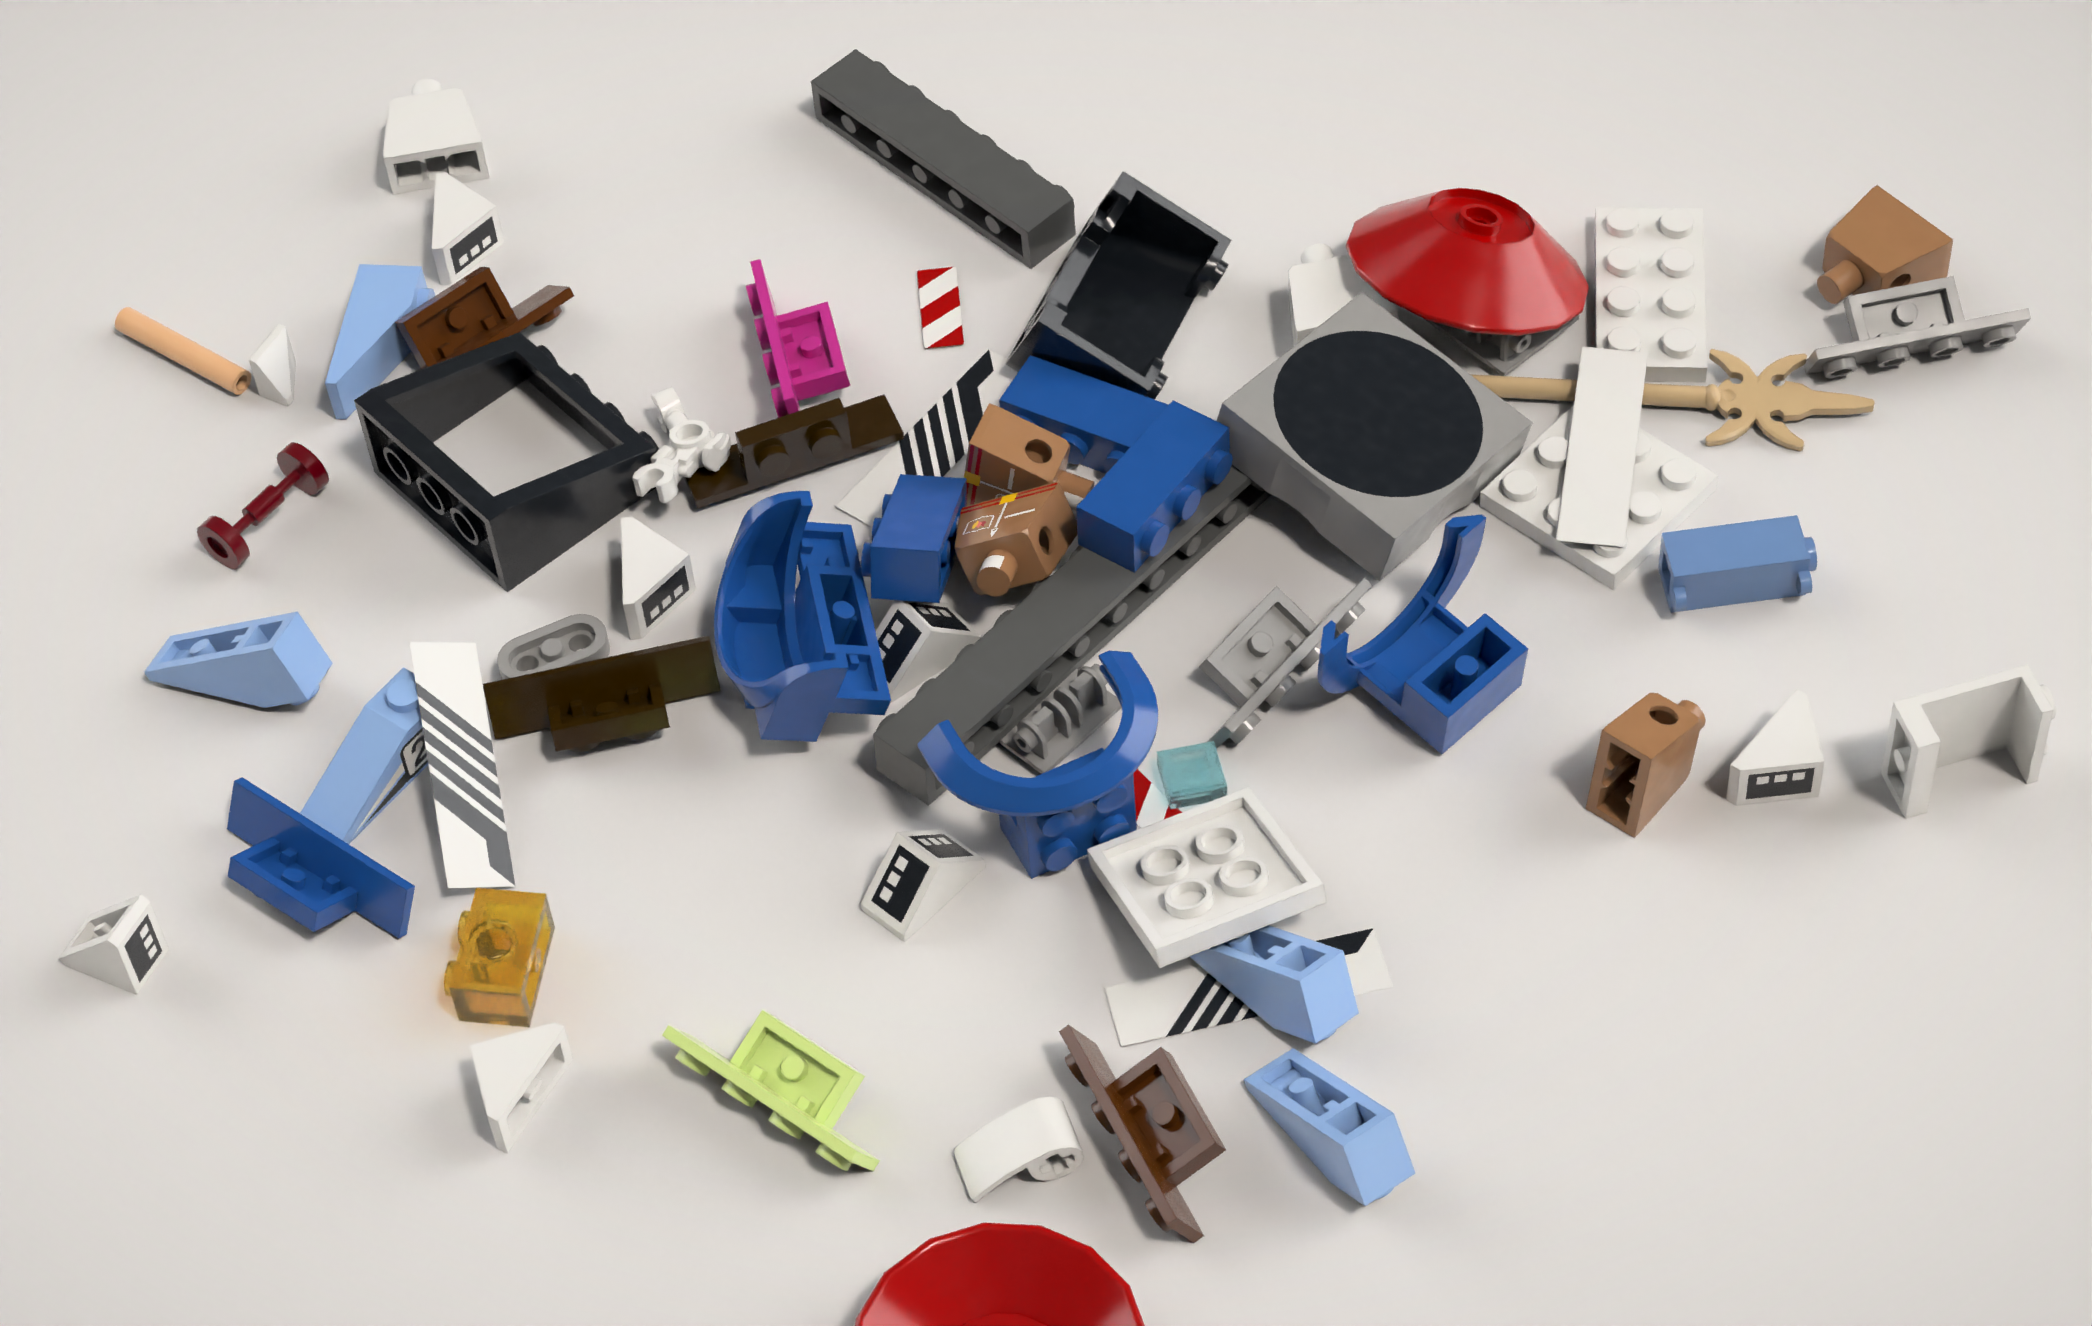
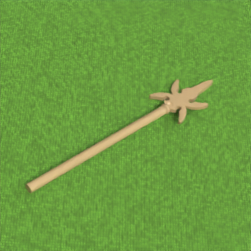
(1753, 399)

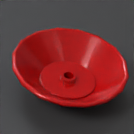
(1468, 263)
(1001, 1279)

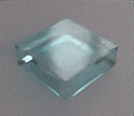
(1191, 775)

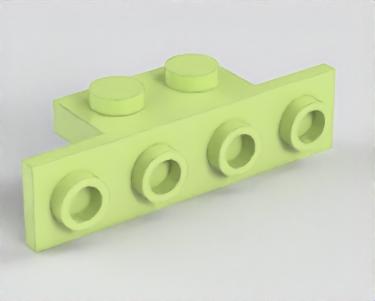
(788, 1075)

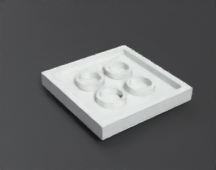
(1663, 495)
(1205, 876)

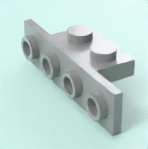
(1908, 321)
(1264, 650)

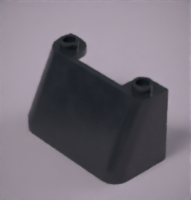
(1124, 289)

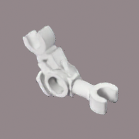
(689, 448)

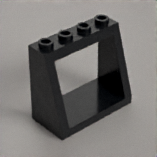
(526, 525)

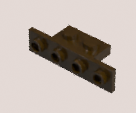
(797, 445)
(603, 696)

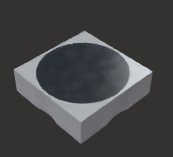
(1371, 434)

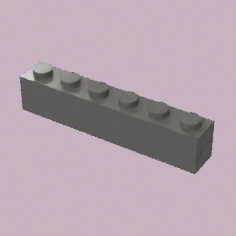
(944, 158)

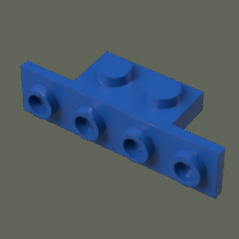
(310, 869)

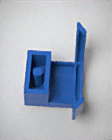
(1427, 661)
(1073, 805)

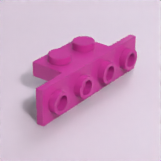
(803, 347)

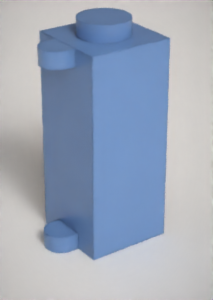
(1736, 563)

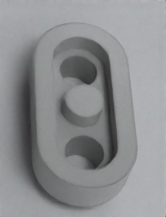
(554, 646)

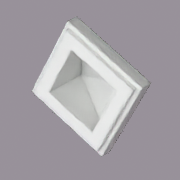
(275, 367)

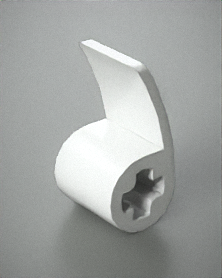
(1027, 1137)

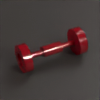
(301, 470)

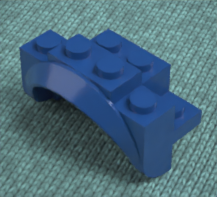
(802, 648)

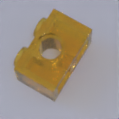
(506, 986)

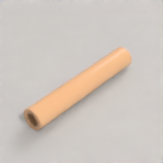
(183, 350)

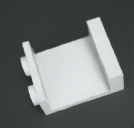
(1965, 723)

